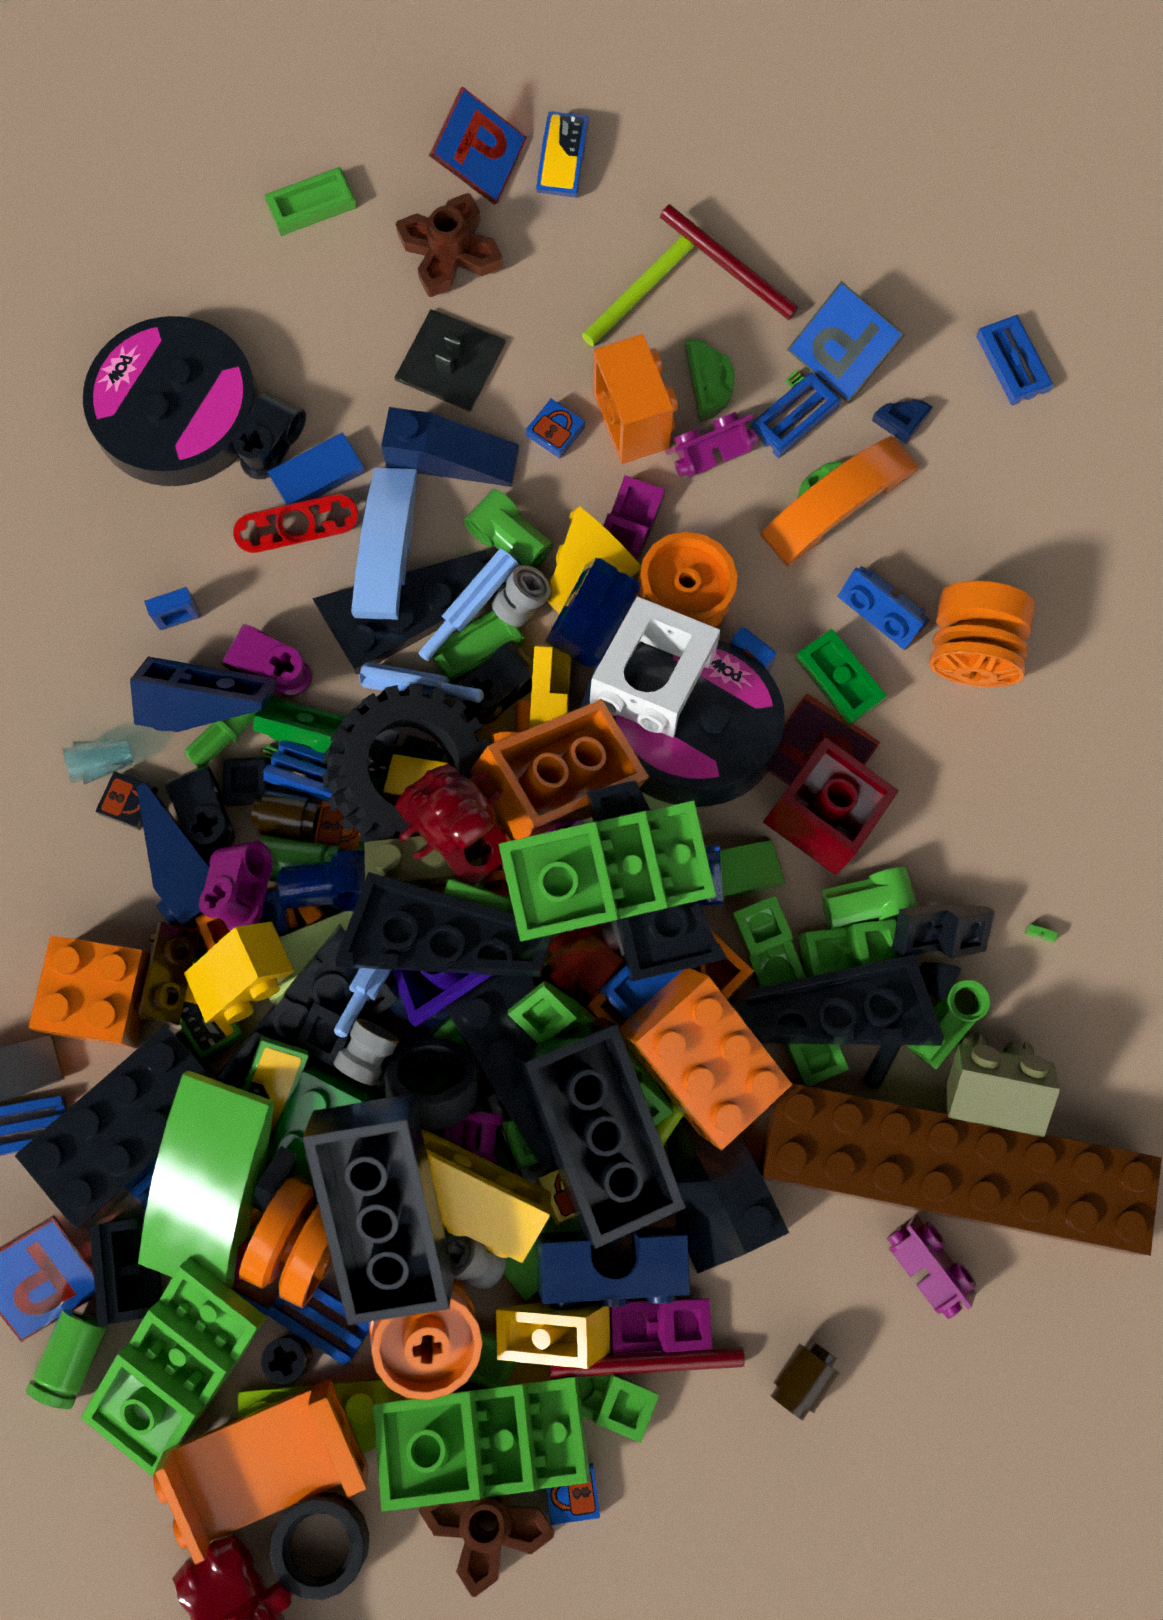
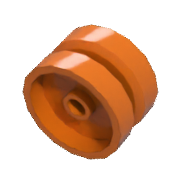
(689, 577)
(291, 1240)
(428, 1351)

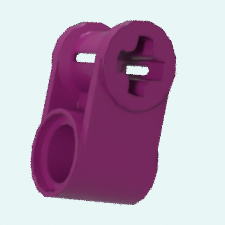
(263, 656)
(236, 880)
(465, 1134)

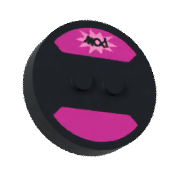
(169, 400)
(722, 734)

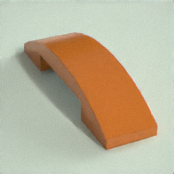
(837, 497)

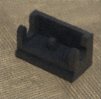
(121, 1284)

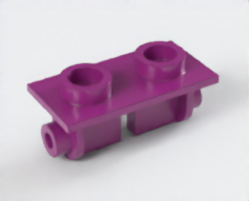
(696, 450)
(946, 1281)

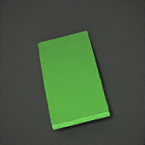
(606, 870)
(206, 1177)
(173, 1365)
(480, 1444)

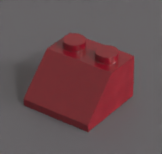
(831, 806)

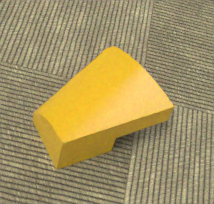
(584, 543)
(549, 684)

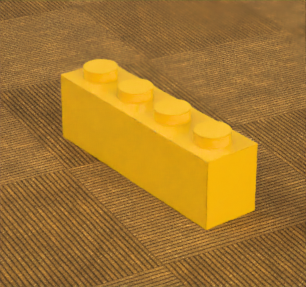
(486, 1200)

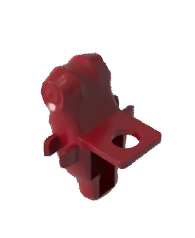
(450, 817)
(228, 1586)

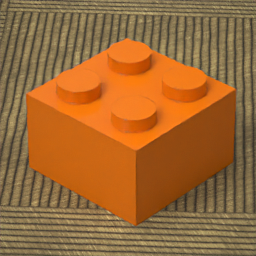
(634, 398)
(90, 992)

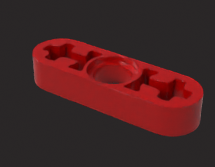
(267, 540)

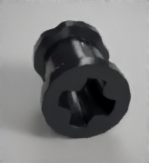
(274, 1350)

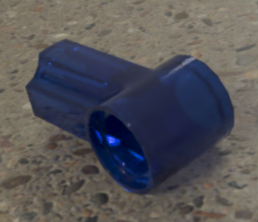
(324, 882)

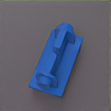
(872, 599)

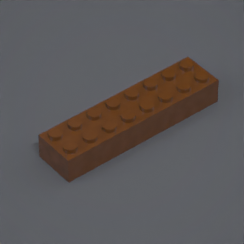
(962, 1169)

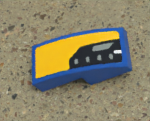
(562, 154)

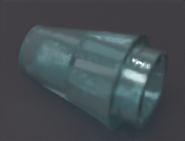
(95, 759)

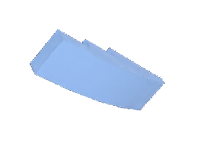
(384, 543)

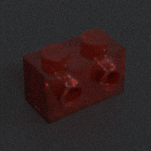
(581, 964)

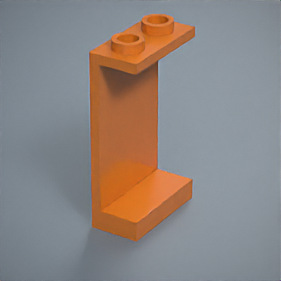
(259, 1466)

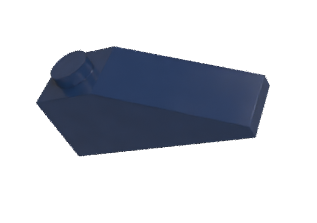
(446, 448)
(187, 695)
(174, 861)

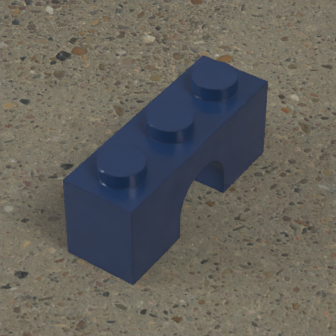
(652, 1270)

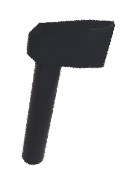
(938, 982)

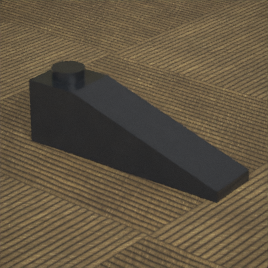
(723, 1196)

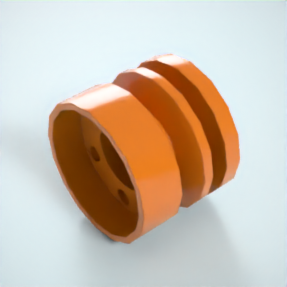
(982, 634)

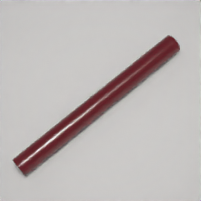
(729, 262)
(656, 1362)

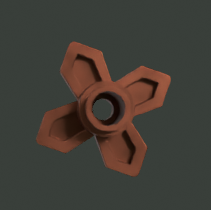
(449, 242)
(479, 1564)

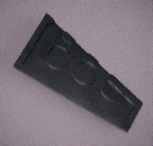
(853, 1005)

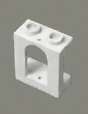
(667, 631)

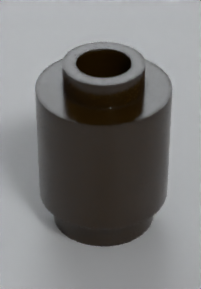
(286, 815)
(805, 1379)

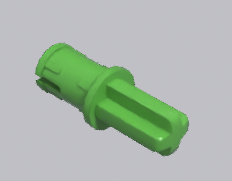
(216, 738)

